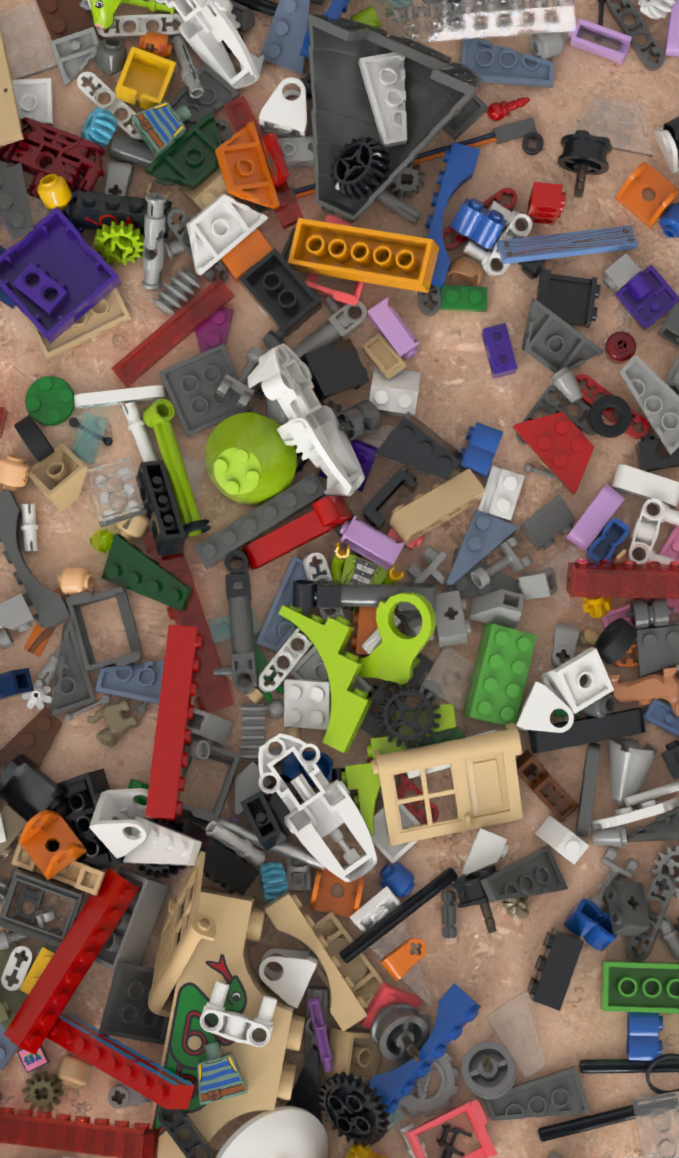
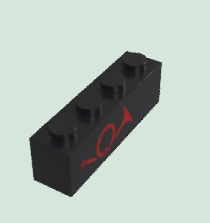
(99, 208)

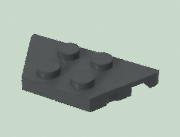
(555, 341)

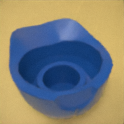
(292, 767)

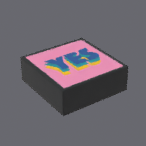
(33, 1061)

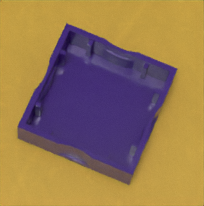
(66, 257)

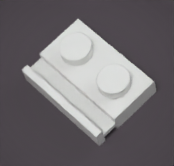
(501, 493)

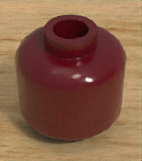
(615, 342)

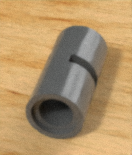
(131, 151)

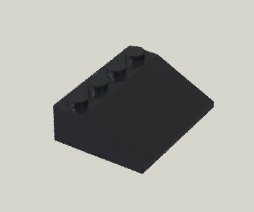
(77, 810)

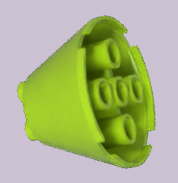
(249, 459)

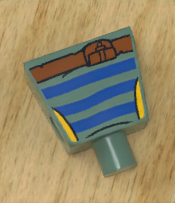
(161, 126)
(219, 1076)

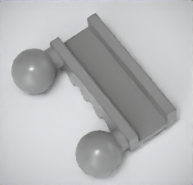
(254, 728)

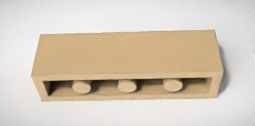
(436, 506)

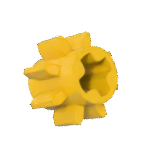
(596, 606)

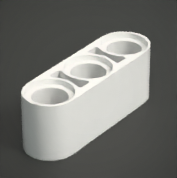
(646, 485)

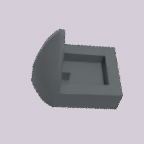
(244, 16)

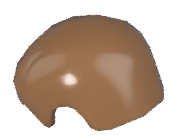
(465, 269)

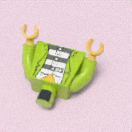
(355, 570)

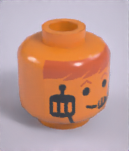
(156, 44)

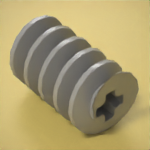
(176, 292)

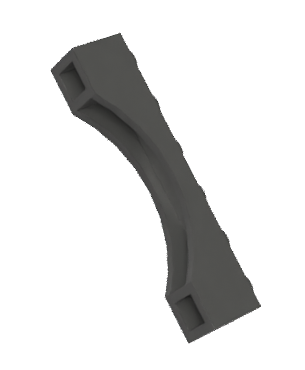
(259, 520)
(50, 606)

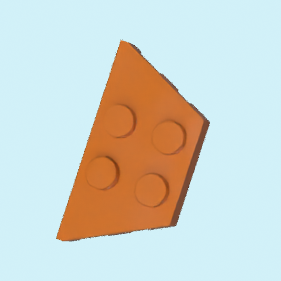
(246, 168)

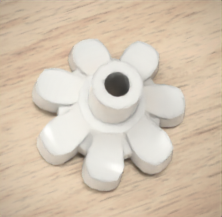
(42, 695)

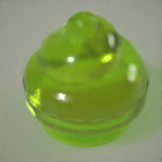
(102, 540)

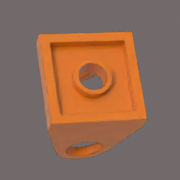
(641, 179)
(50, 828)
(324, 901)

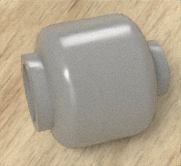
(547, 44)

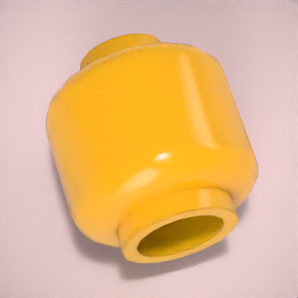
(54, 192)

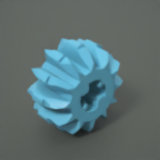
(99, 126)
(272, 880)

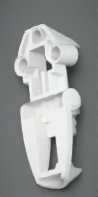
(205, 27)
(310, 424)
(319, 810)

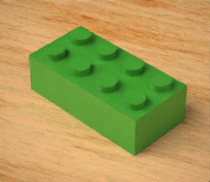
(499, 675)
(639, 986)

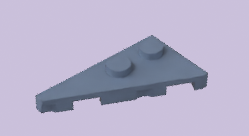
(482, 537)

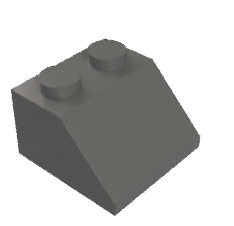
(547, 523)

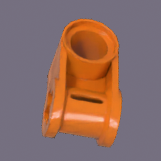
(401, 961)

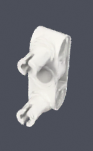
(510, 232)
(647, 529)
(236, 1025)

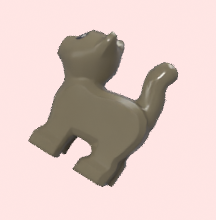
(117, 723)

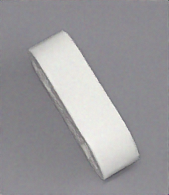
(11, 965)

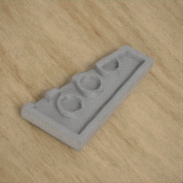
(655, 399)

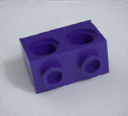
(38, 293)
(499, 351)

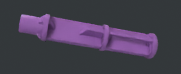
(320, 1033)

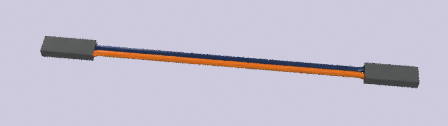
(502, 135)

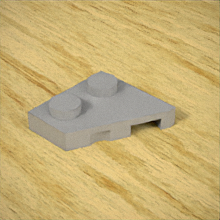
(74, 52)

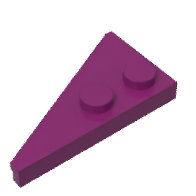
(214, 330)

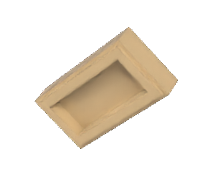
(383, 356)

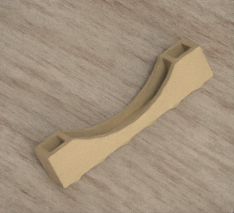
(288, 918)

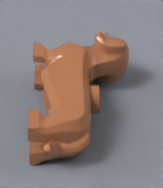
(648, 688)

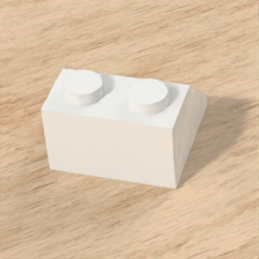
(395, 395)

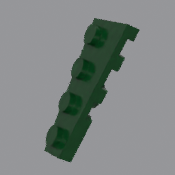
(144, 575)

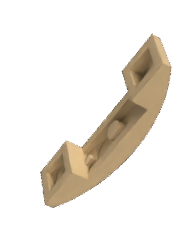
(75, 874)

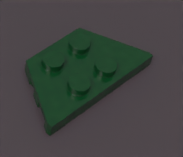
(190, 157)

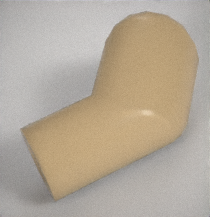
(588, 636)

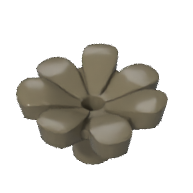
(517, 907)

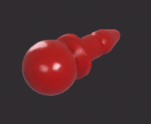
(497, 111)

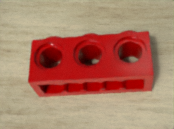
(546, 203)

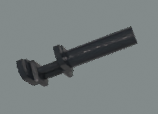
(447, 1153)

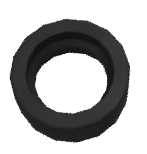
(34, 438)
(615, 641)

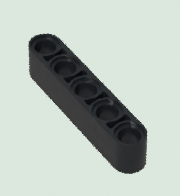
(589, 730)

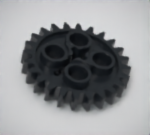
(354, 1109)

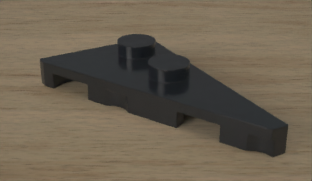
(308, 1086)

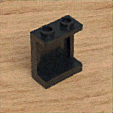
(569, 297)
(335, 369)
(400, 478)
(28, 788)

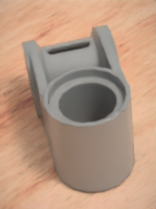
(119, 178)
(565, 641)
(131, 1098)

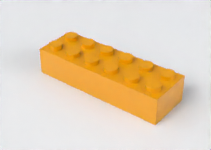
(363, 255)

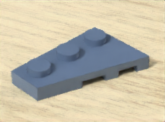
(133, 681)

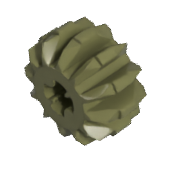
(39, 1083)

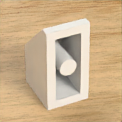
(561, 840)
(484, 851)

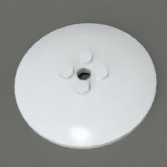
(278, 1134)

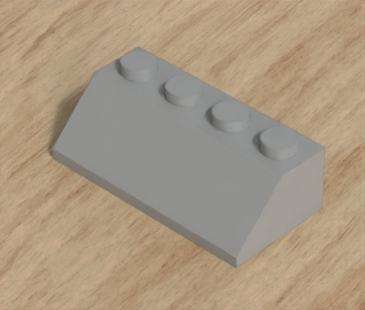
(135, 927)

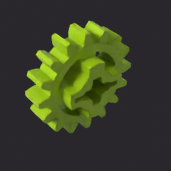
(119, 243)

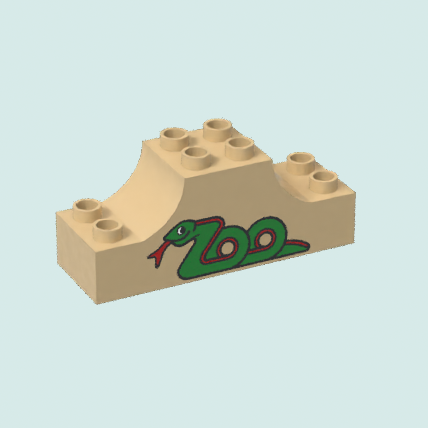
(262, 1067)

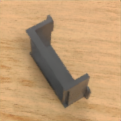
(79, 600)
(223, 756)
(52, 886)

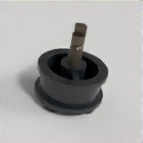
(585, 156)
(472, 893)

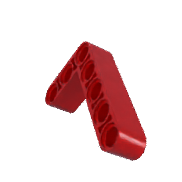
(326, 516)

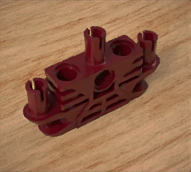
(46, 143)

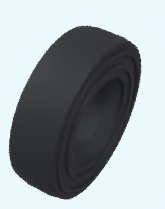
(599, 426)

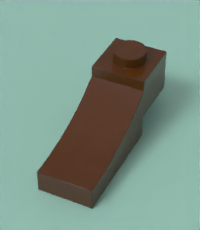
(545, 786)

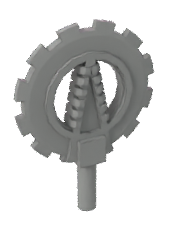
(447, 1086)

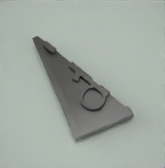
(663, 829)

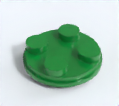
(50, 400)

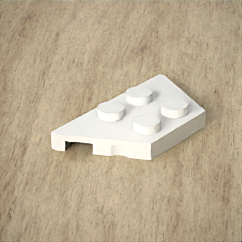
(219, 230)
(627, 814)

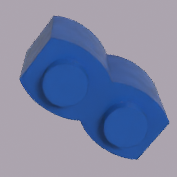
(478, 223)
(481, 449)
(610, 537)
(591, 924)
(643, 1035)

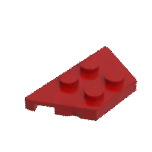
(559, 447)

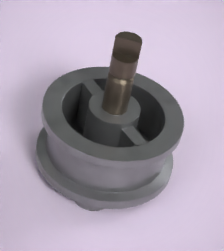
(399, 1032)
(489, 1070)

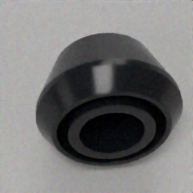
(532, 268)

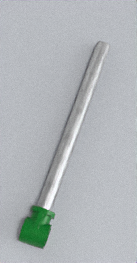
(285, 848)

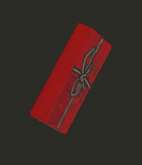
(274, 159)

